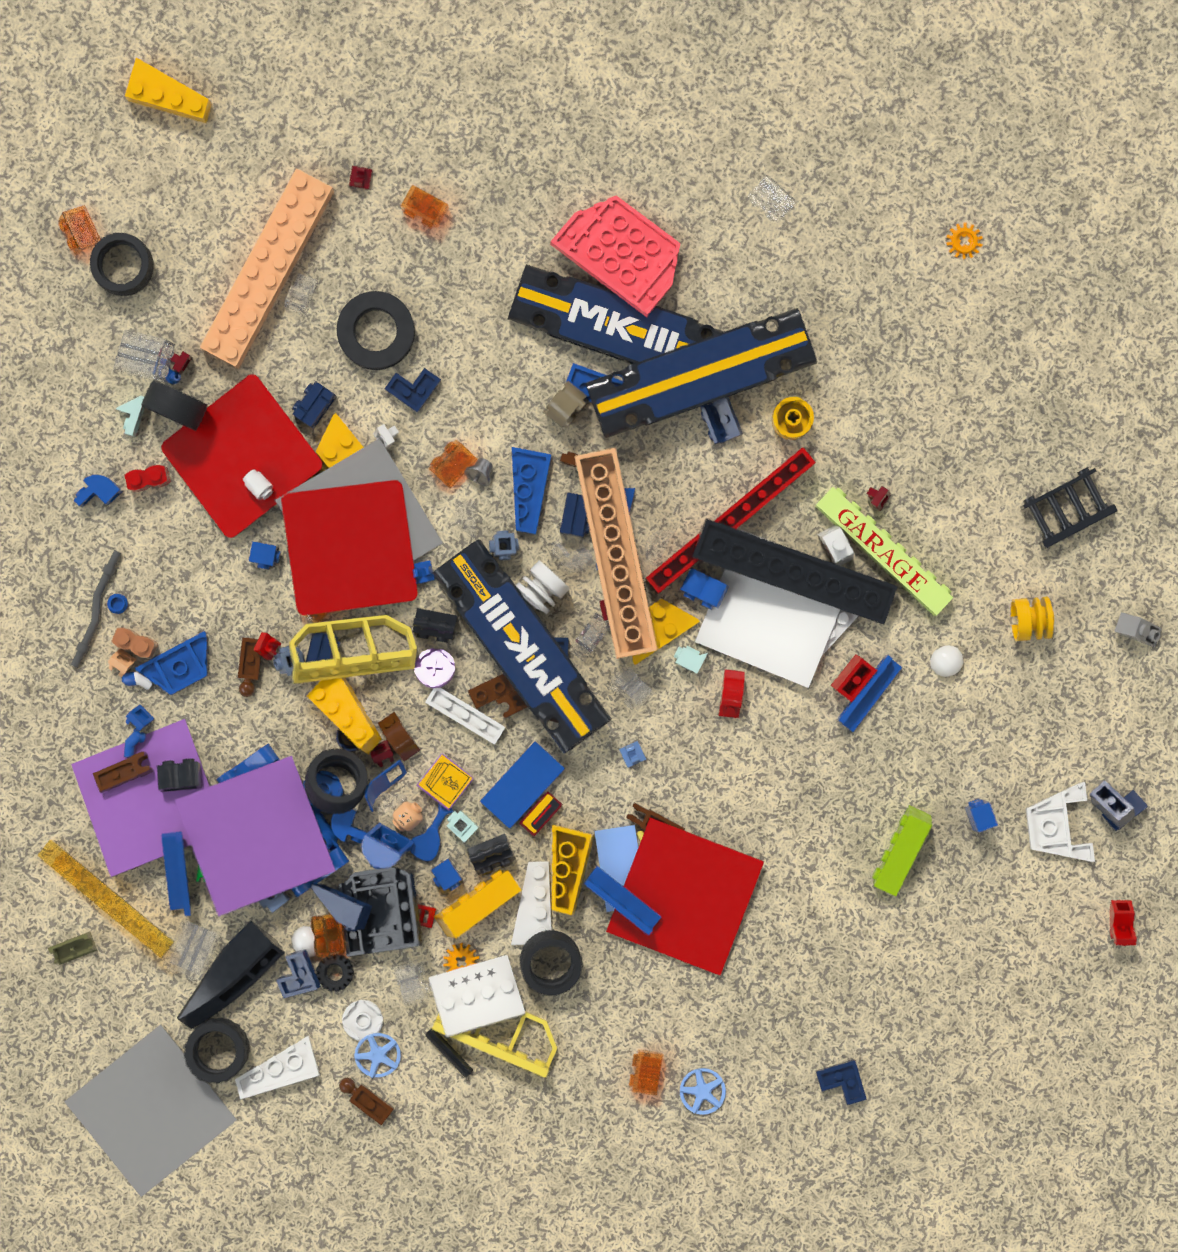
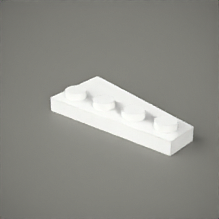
(534, 906)
(286, 1068)

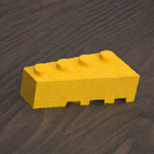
(159, 91)
(343, 708)
(569, 863)
(477, 904)

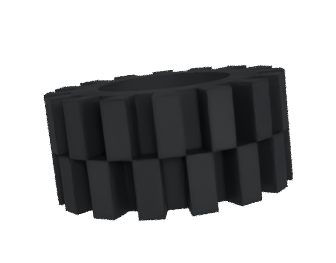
(335, 985)

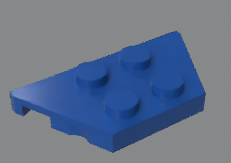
(179, 665)

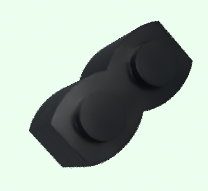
(179, 776)

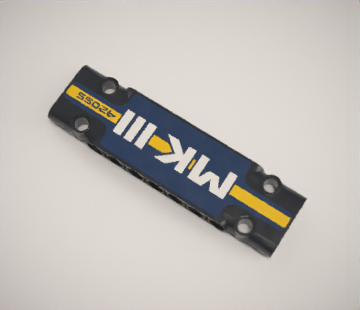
(599, 318)
(521, 646)

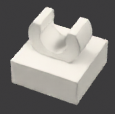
(385, 435)

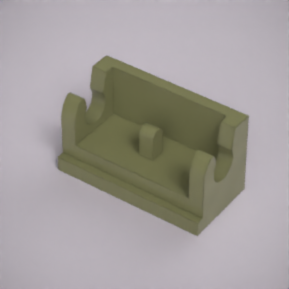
(73, 948)

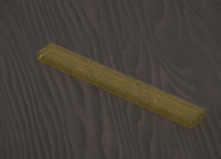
(106, 898)

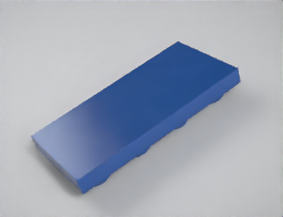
(522, 784)

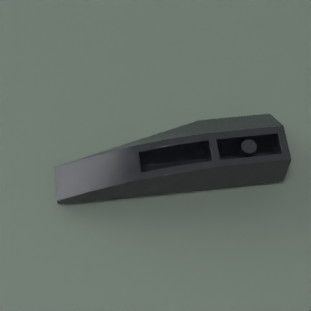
(232, 973)

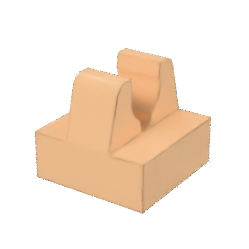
(121, 661)

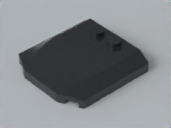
(393, 915)

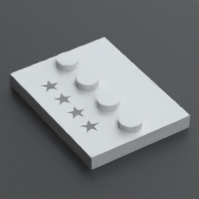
(476, 996)

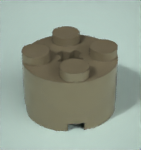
(565, 404)

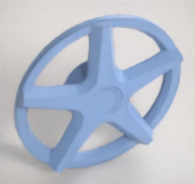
(377, 1055)
(702, 1091)

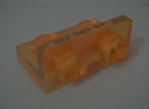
(78, 229)
(452, 463)

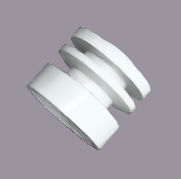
(542, 587)

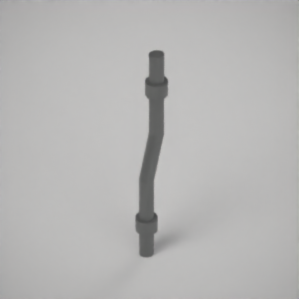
(108, 571)

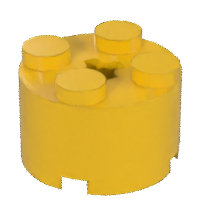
(799, 409)

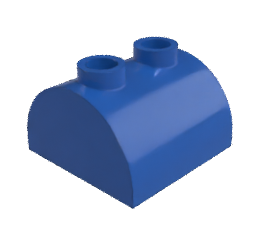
(384, 846)

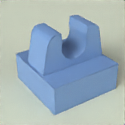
(632, 754)

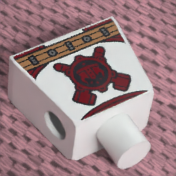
(836, 545)

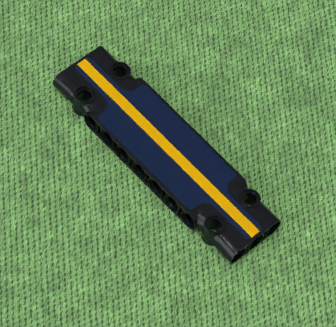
(701, 373)

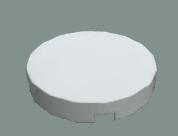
(362, 1019)

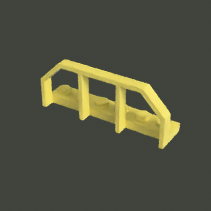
(357, 665)
(503, 1051)

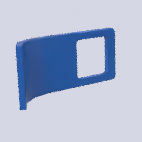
(381, 784)

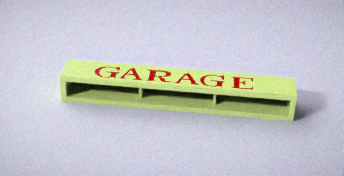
(883, 551)

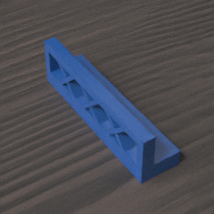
(864, 701)
(176, 872)
(622, 900)

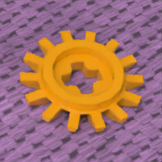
(973, 240)
(460, 952)

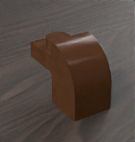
(398, 736)

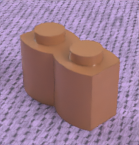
(130, 640)

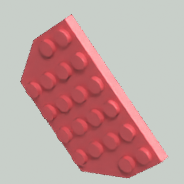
(621, 251)

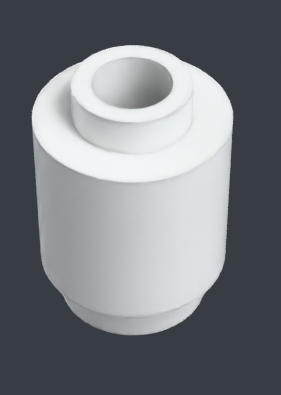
(258, 485)

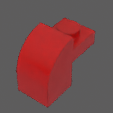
(731, 693)
(1121, 922)

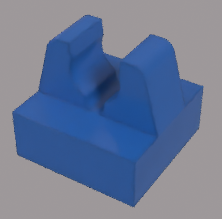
(423, 572)
(139, 717)

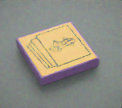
(445, 782)

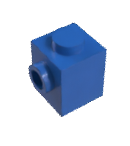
(264, 555)
(446, 875)

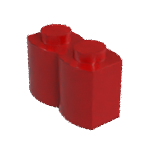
(141, 480)

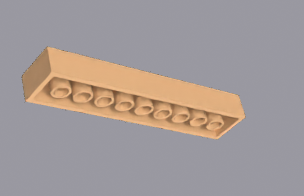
(267, 268)
(615, 553)

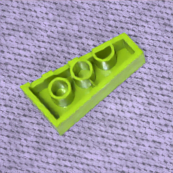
(902, 851)

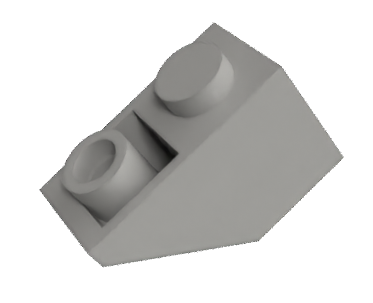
(1138, 629)

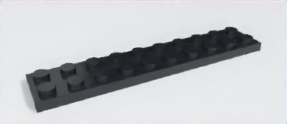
(794, 571)

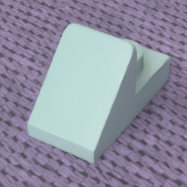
(136, 412)

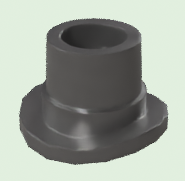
(480, 472)

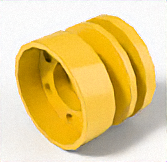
(1035, 618)

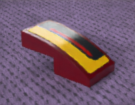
(540, 814)

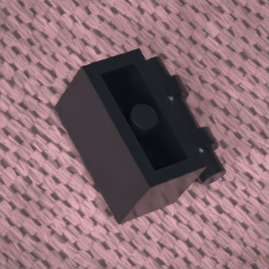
(434, 624)
(491, 855)

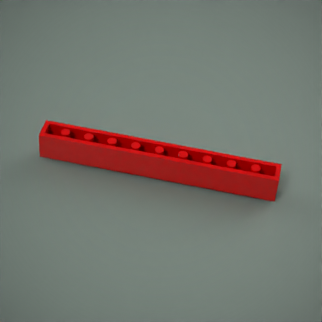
(734, 516)

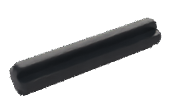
(446, 1049)

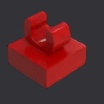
(266, 646)

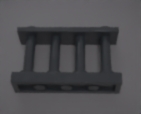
(1085, 518)

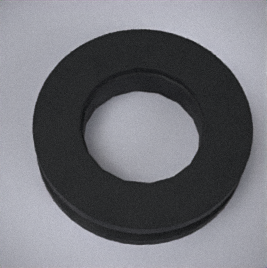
(370, 302)

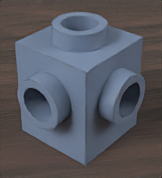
(510, 541)
(281, 663)
(276, 902)

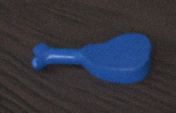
(428, 844)

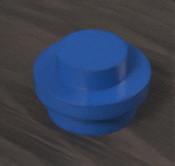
(117, 603)

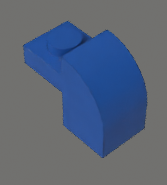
(98, 485)
(342, 826)

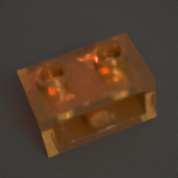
(424, 206)

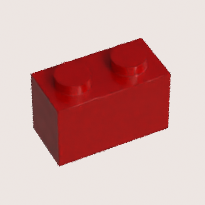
(853, 677)

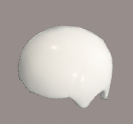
(946, 661)
(303, 939)

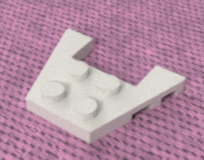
(1050, 827)

